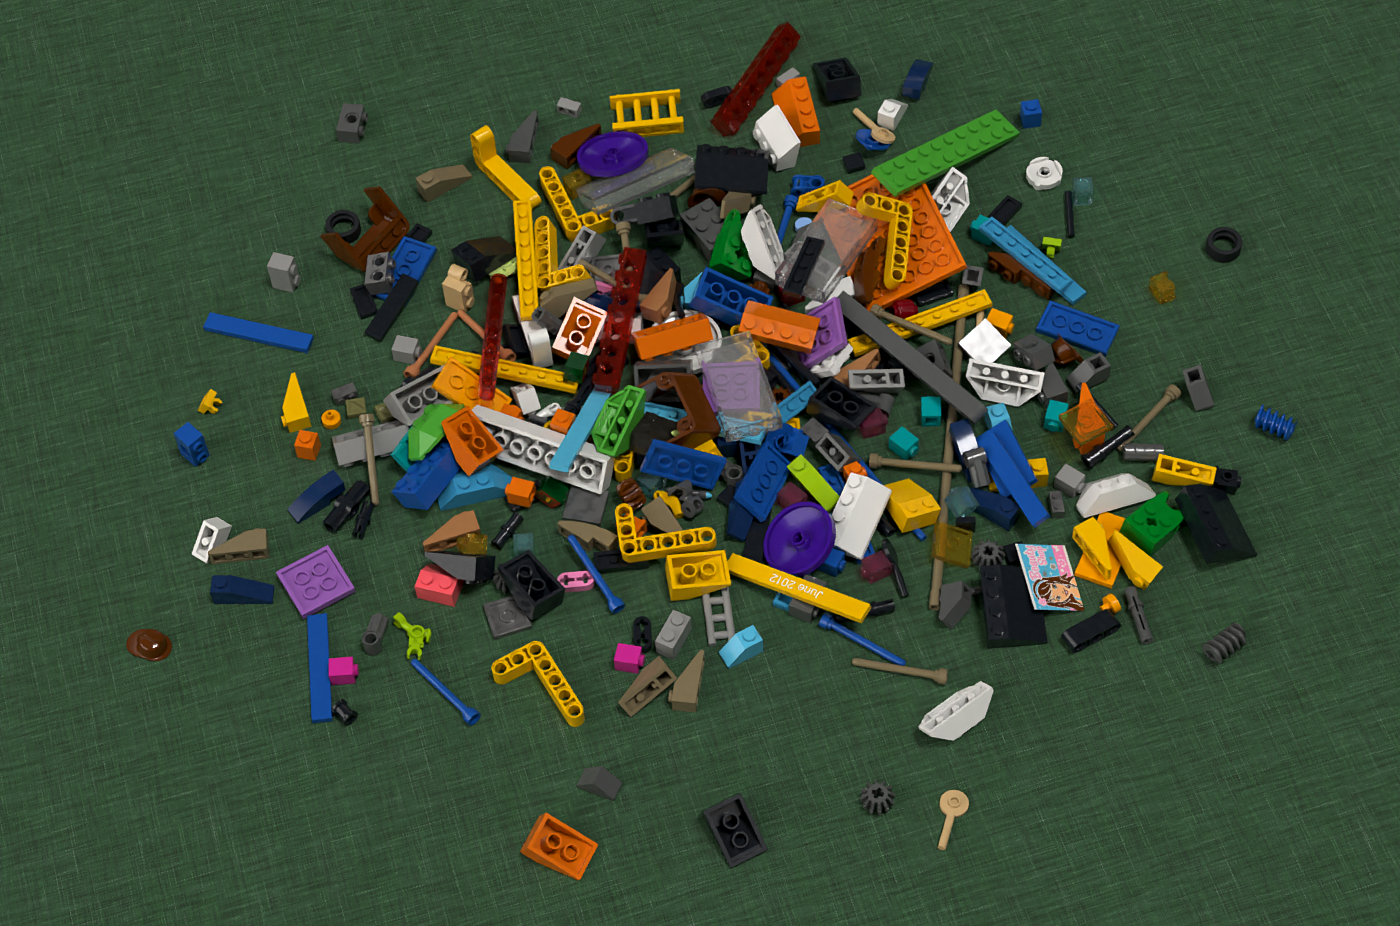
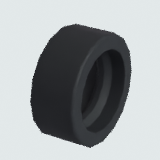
(344, 216)
(1224, 255)

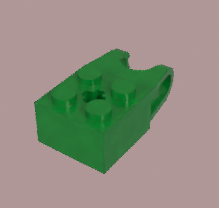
(730, 252)
(1152, 524)

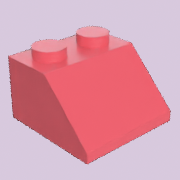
(438, 585)

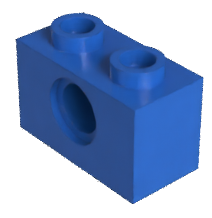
(191, 444)

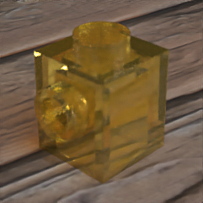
(575, 180)

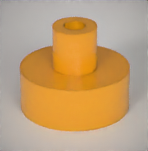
(331, 419)
(1110, 602)

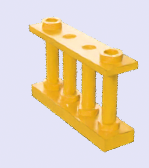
(651, 127)

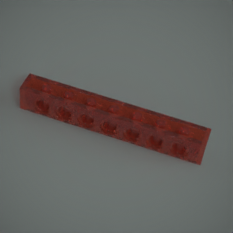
(755, 79)
(629, 258)

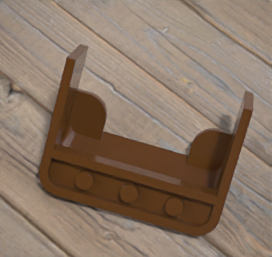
(387, 230)
(701, 422)

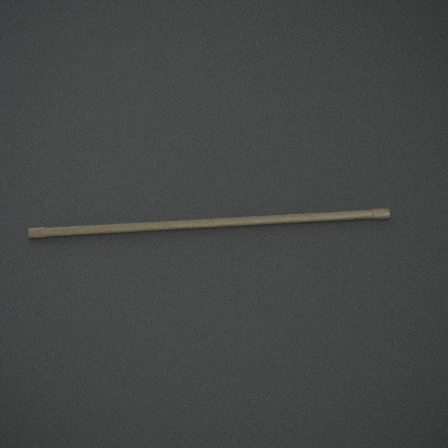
(934, 601)

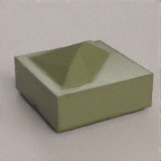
(355, 407)
(383, 413)

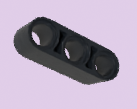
(1091, 630)

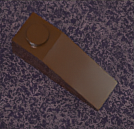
(567, 147)

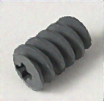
(1225, 643)

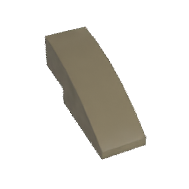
(589, 535)

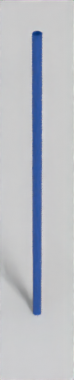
(773, 360)

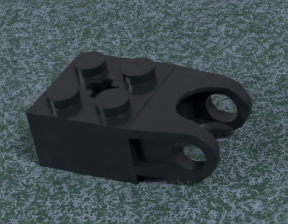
(648, 210)

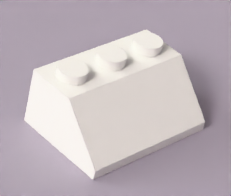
(777, 138)

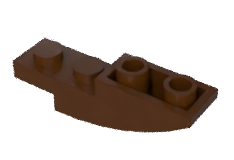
(1015, 272)
(866, 275)

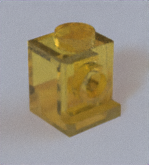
(1162, 288)
(472, 543)

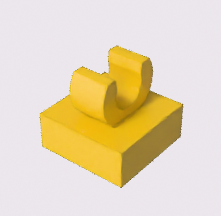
(208, 401)

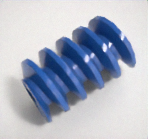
(1275, 423)

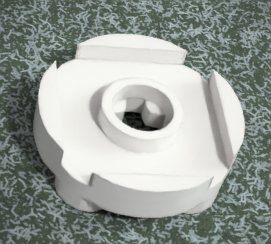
(1040, 181)

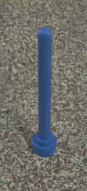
(790, 203)
(615, 603)
(828, 622)
(469, 714)

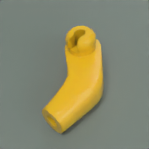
(671, 501)

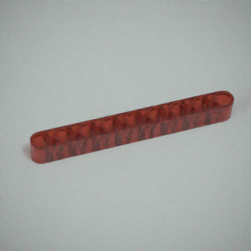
(492, 337)

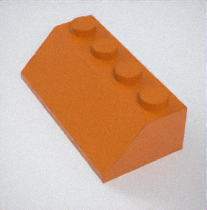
(797, 106)
(780, 327)
(672, 336)

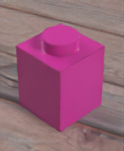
(628, 658)
(343, 671)

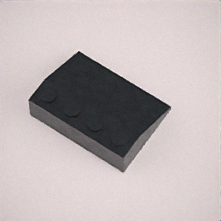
(731, 169)
(1214, 524)
(1009, 608)

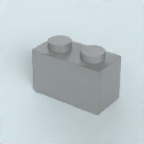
(283, 272)
(673, 634)

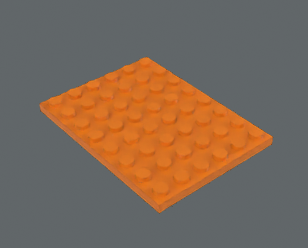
(931, 246)

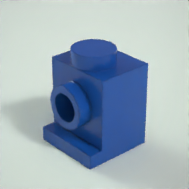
(794, 443)

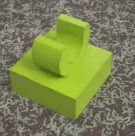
(1051, 246)

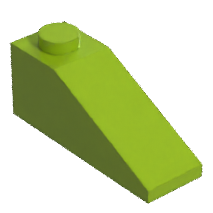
(813, 483)

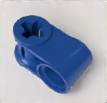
(807, 184)

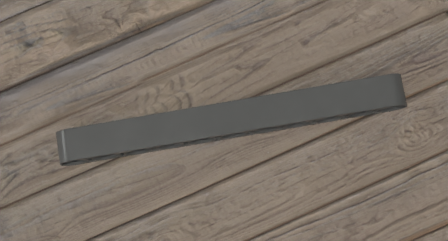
(911, 359)

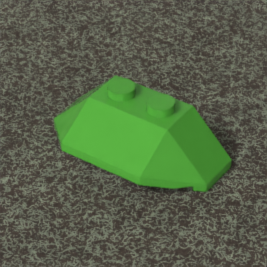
(618, 420)
(428, 429)

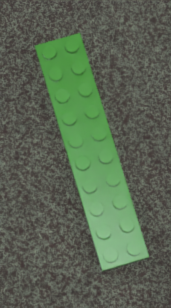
(944, 152)

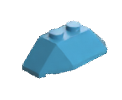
(481, 486)

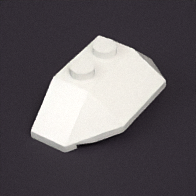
(952, 197)
(762, 241)
(1003, 382)
(1112, 494)
(958, 712)

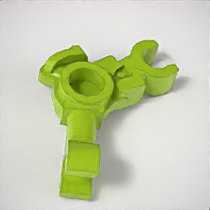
(416, 635)

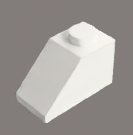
(891, 114)
(526, 398)
(212, 534)

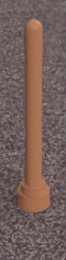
(505, 354)
(414, 369)

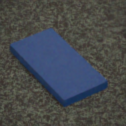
(411, 259)
(1077, 328)
(1011, 444)
(683, 463)
(763, 481)

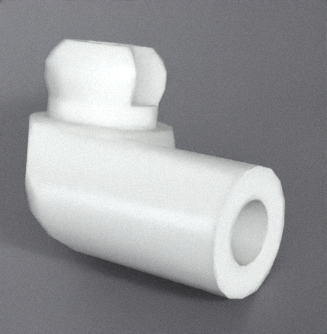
(549, 411)

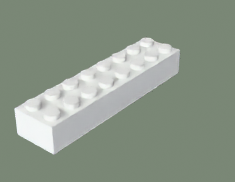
(535, 446)

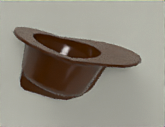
(701, 195)
(1064, 352)
(149, 644)

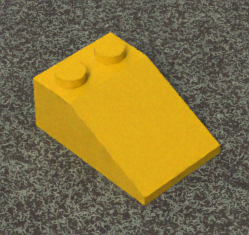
(911, 505)
(696, 574)

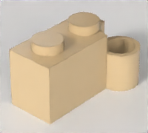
(456, 290)

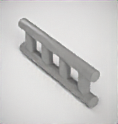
(726, 616)

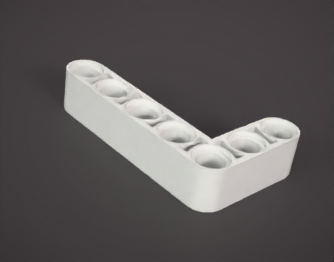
(536, 339)

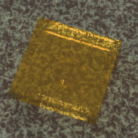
(1085, 422)
(952, 544)

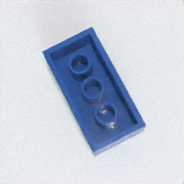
(724, 297)
(427, 477)

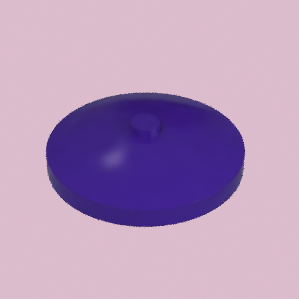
(612, 154)
(799, 538)

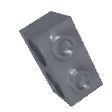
(380, 273)

